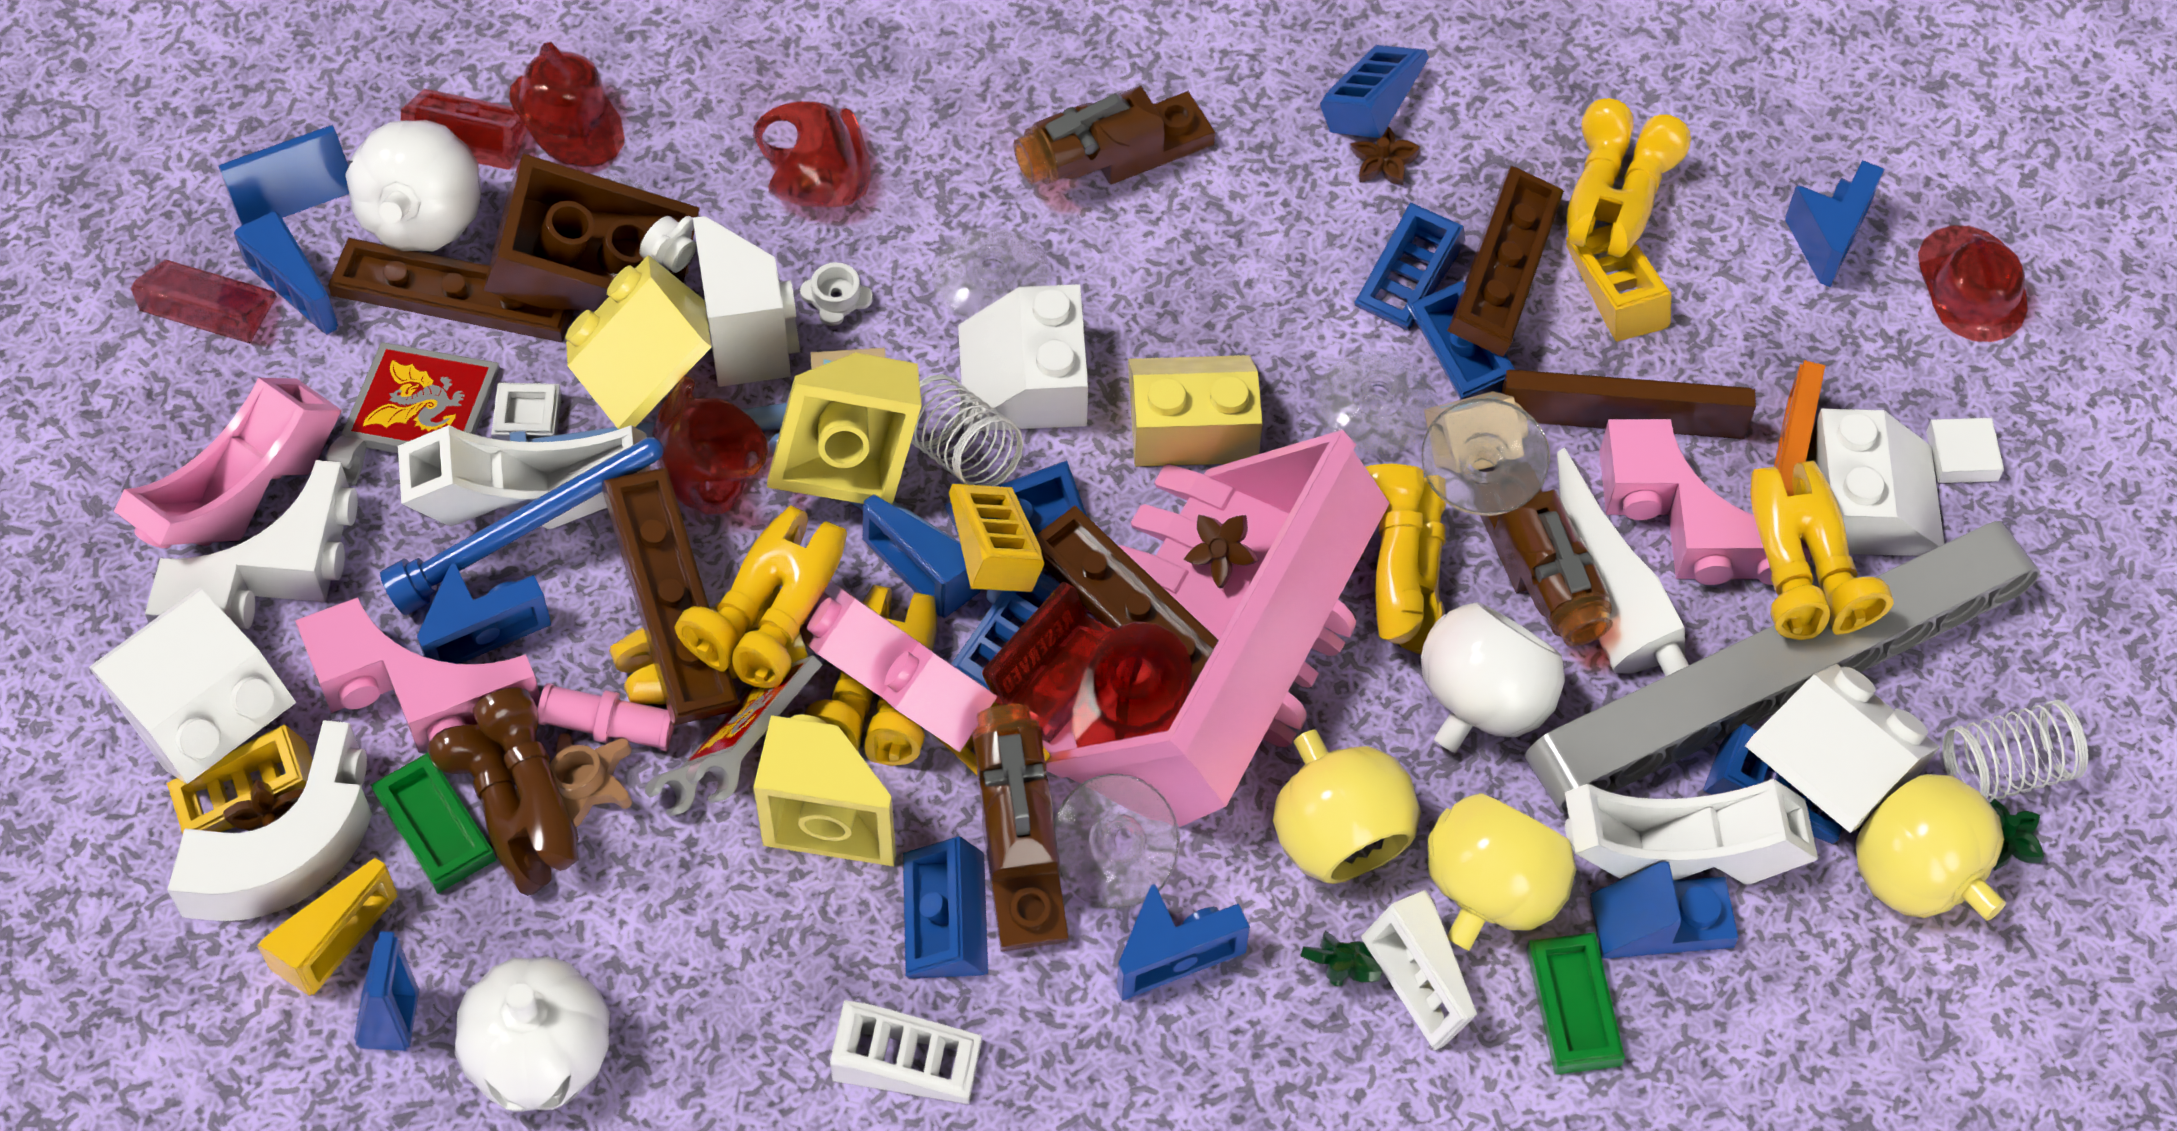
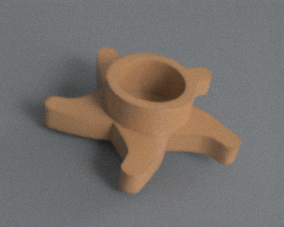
(586, 775)

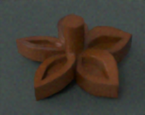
(1385, 156)
(1221, 546)
(261, 808)

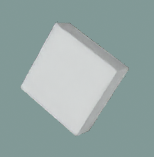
(527, 408)
(1965, 450)

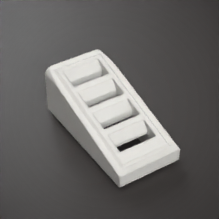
(1416, 958)
(875, 1073)

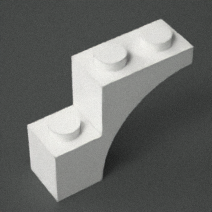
(469, 475)
(284, 561)
(1740, 832)

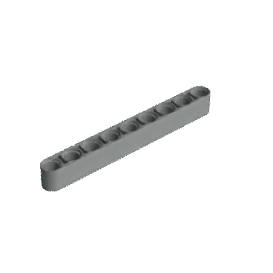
(1766, 669)

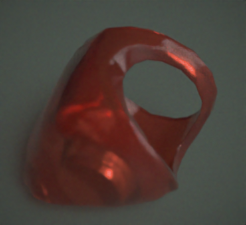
(828, 159)
(708, 444)

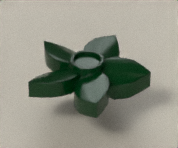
(2018, 836)
(1344, 960)

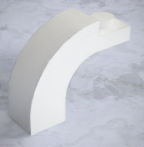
(290, 858)

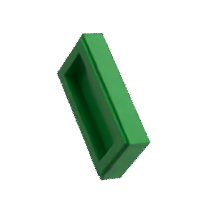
(433, 823)
(1575, 1003)

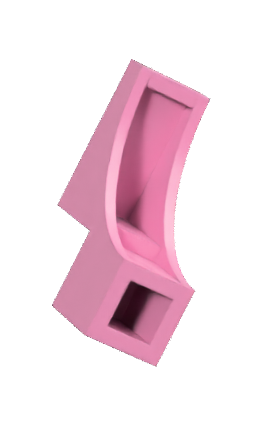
(1650, 478)
(219, 490)
(361, 662)
(895, 666)

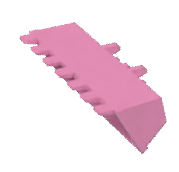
(1308, 526)

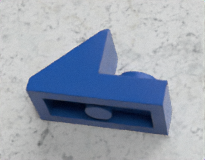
(1829, 225)
(466, 628)
(1662, 916)
(1164, 953)

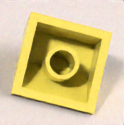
(638, 341)
(1194, 410)
(848, 429)
(821, 794)

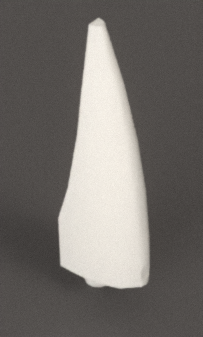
(1644, 620)

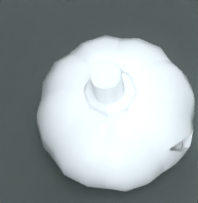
(414, 185)
(1489, 674)
(532, 1033)

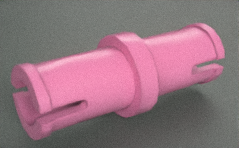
(605, 716)

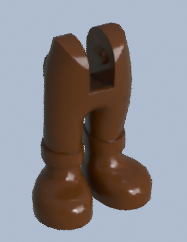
(515, 786)

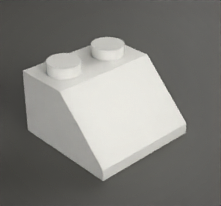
(745, 307)
(1028, 358)
(1880, 481)
(192, 686)
(1843, 745)

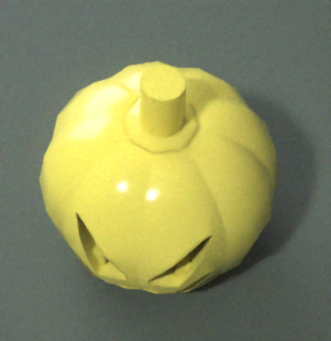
(1342, 806)
(1932, 848)
(1498, 867)

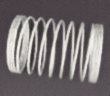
(975, 428)
(2077, 734)

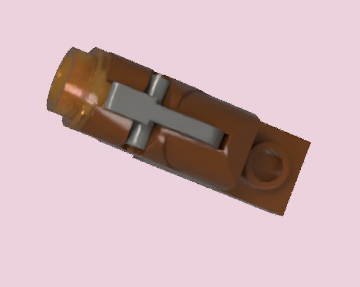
(1117, 134)
(1555, 567)
(1019, 829)

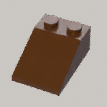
(571, 235)

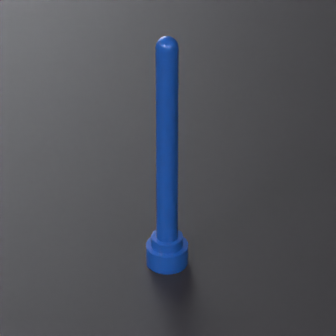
(414, 581)

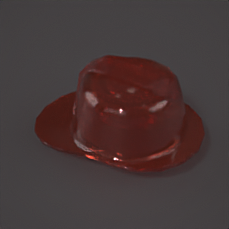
(567, 108)
(1974, 283)
(1131, 684)

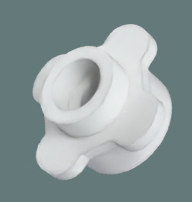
(670, 243)
(835, 278)

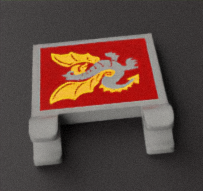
(410, 396)
(732, 740)

